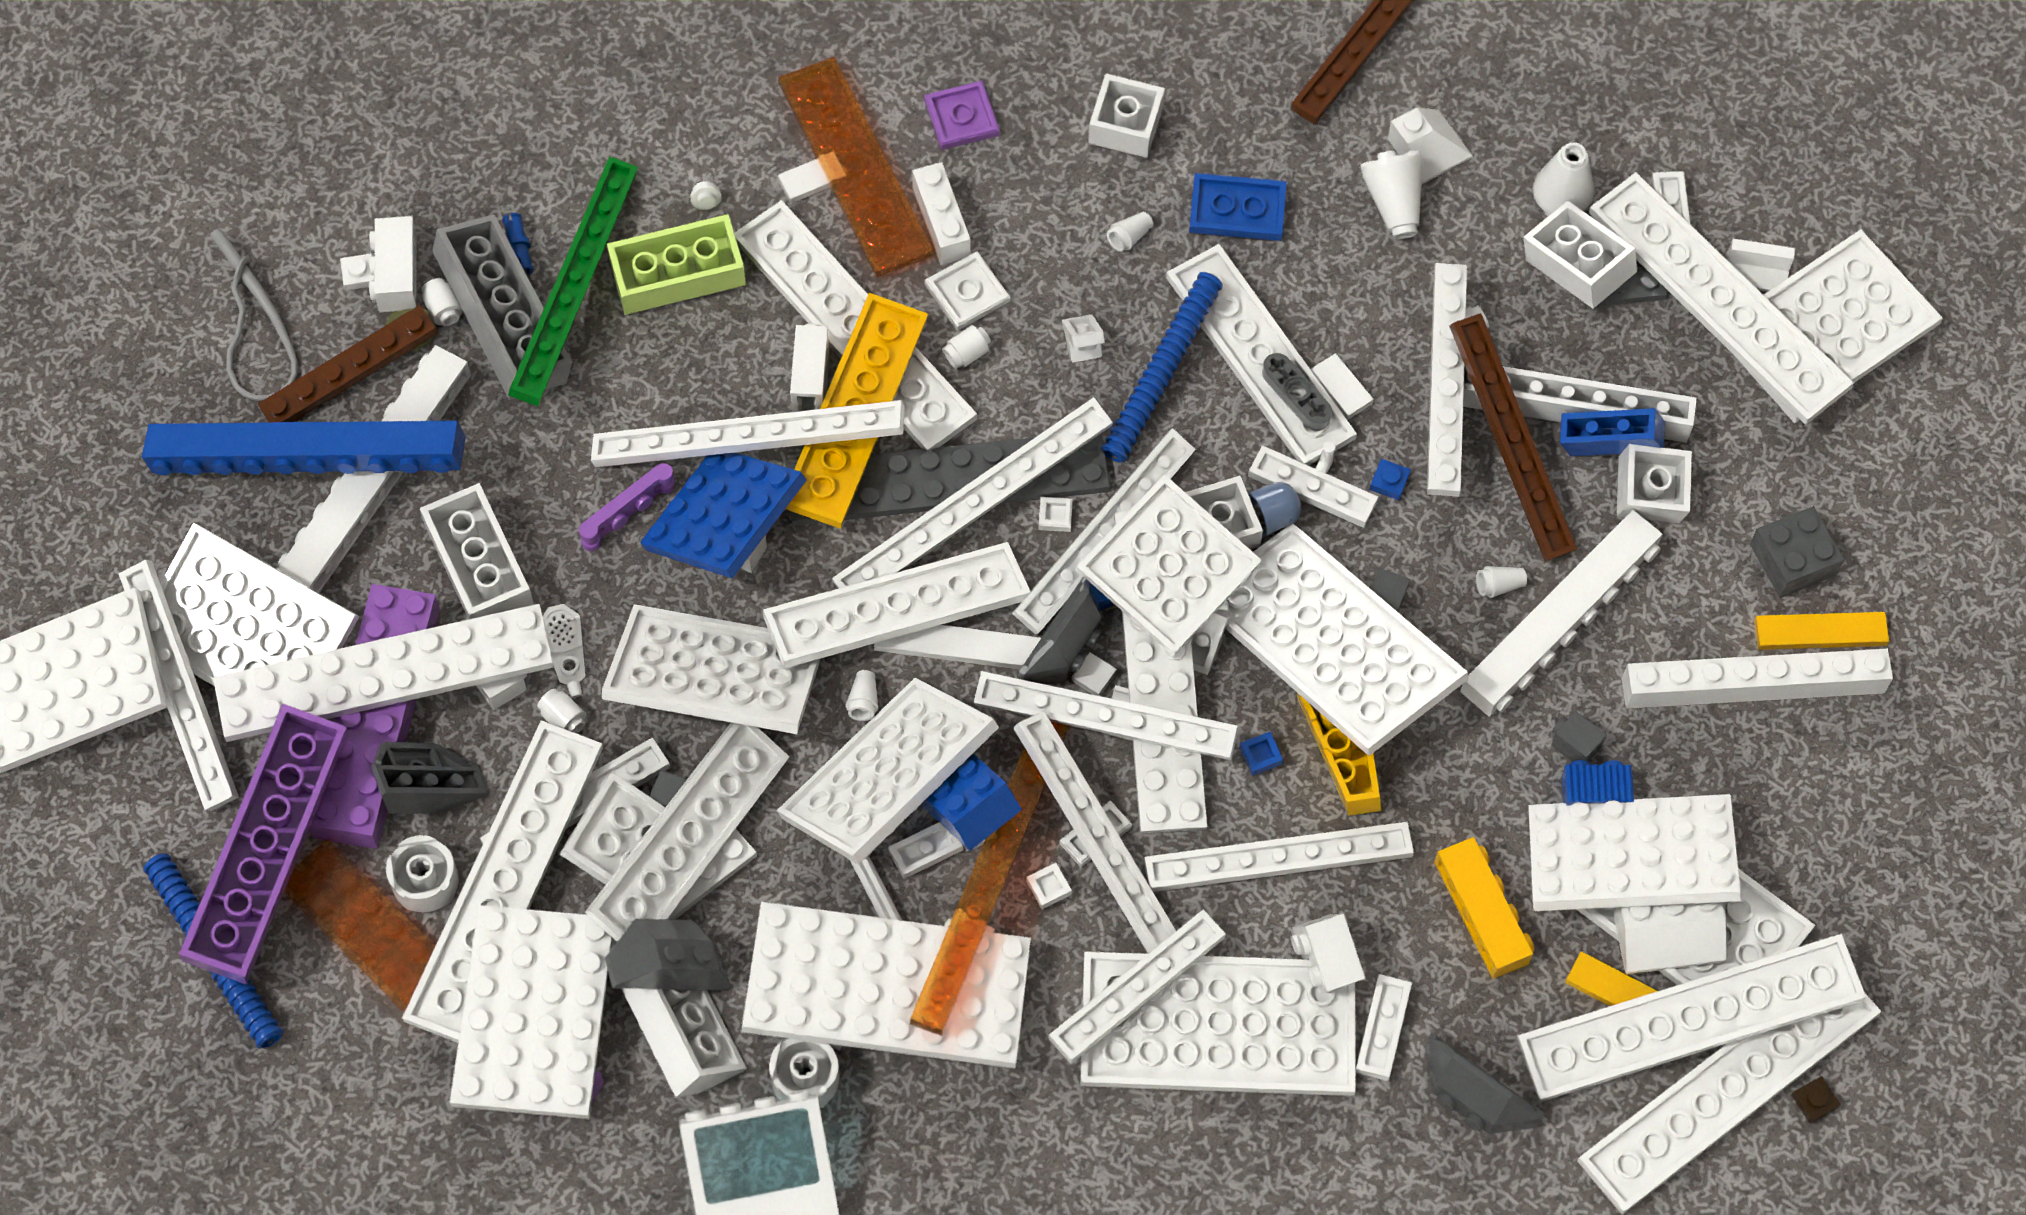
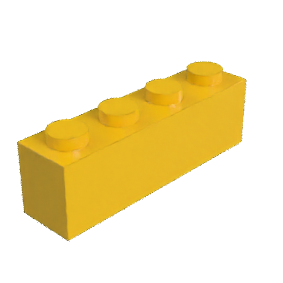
(1484, 907)

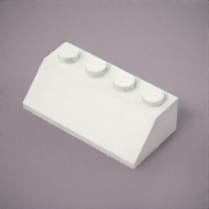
(686, 1037)

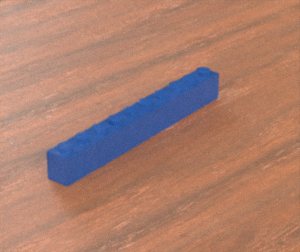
(304, 447)

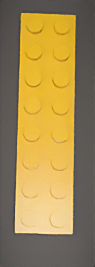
(865, 375)

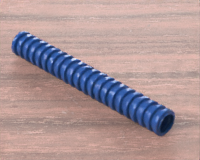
(1162, 366)
(184, 907)

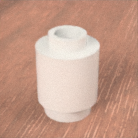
(441, 302)
(967, 347)
(562, 711)

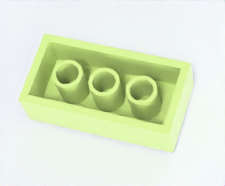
(676, 264)

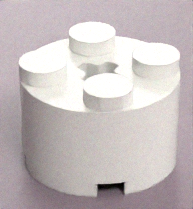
(427, 891)
(792, 1057)

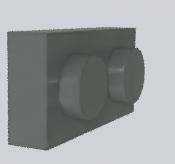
(1638, 288)

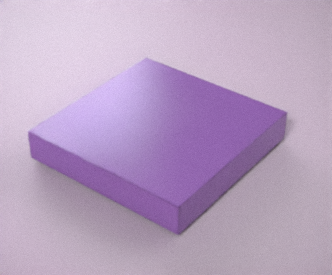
(961, 115)

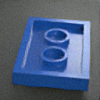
(1237, 207)

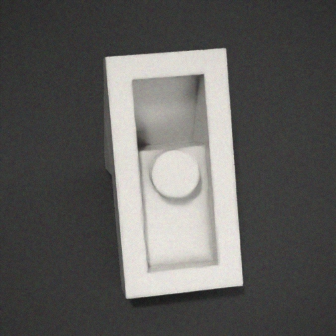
(1083, 337)
(1208, 641)

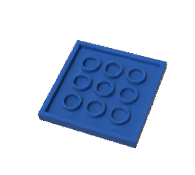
(723, 512)

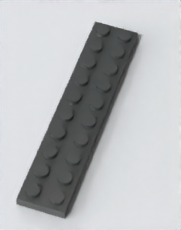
(923, 479)

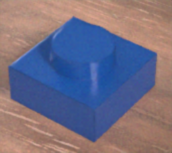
(1390, 479)
(1261, 753)

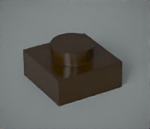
(1815, 1099)

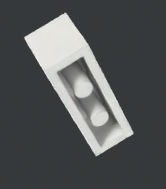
(941, 213)
(394, 264)

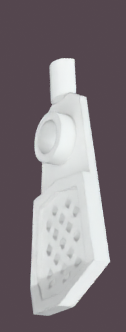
(566, 652)

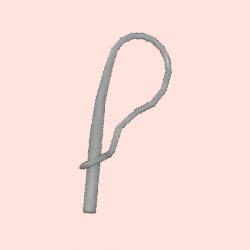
(244, 274)

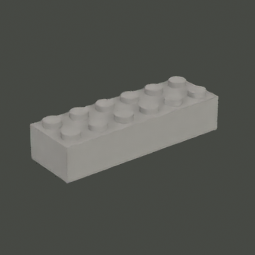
(493, 295)

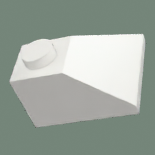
(1432, 136)

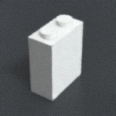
(809, 367)

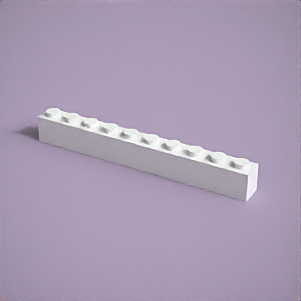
(359, 494)

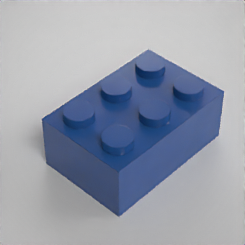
(972, 802)

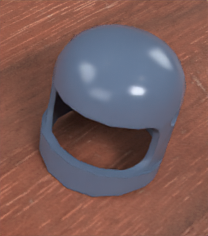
(1278, 505)

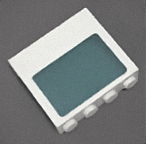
(760, 1159)

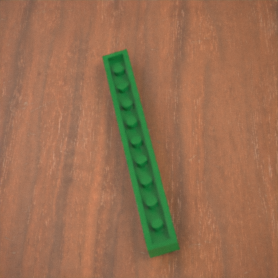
(572, 282)

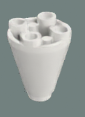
(1564, 179)
(1396, 190)

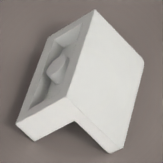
(1761, 263)

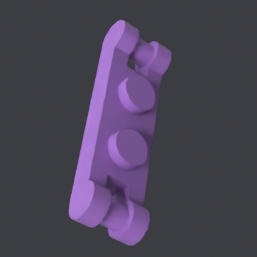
(634, 498)

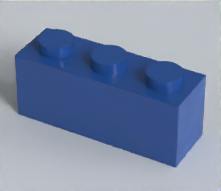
(1610, 431)

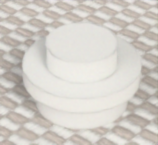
(705, 195)

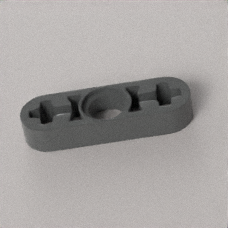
(1296, 378)

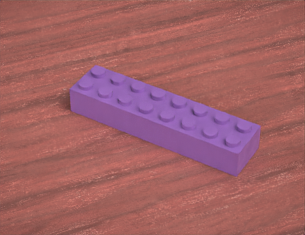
(352, 802)
(264, 844)

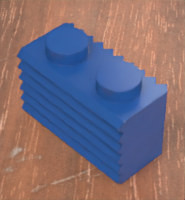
(1597, 782)

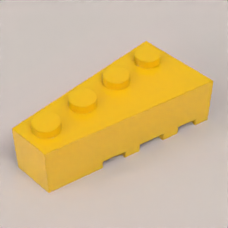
(1348, 764)

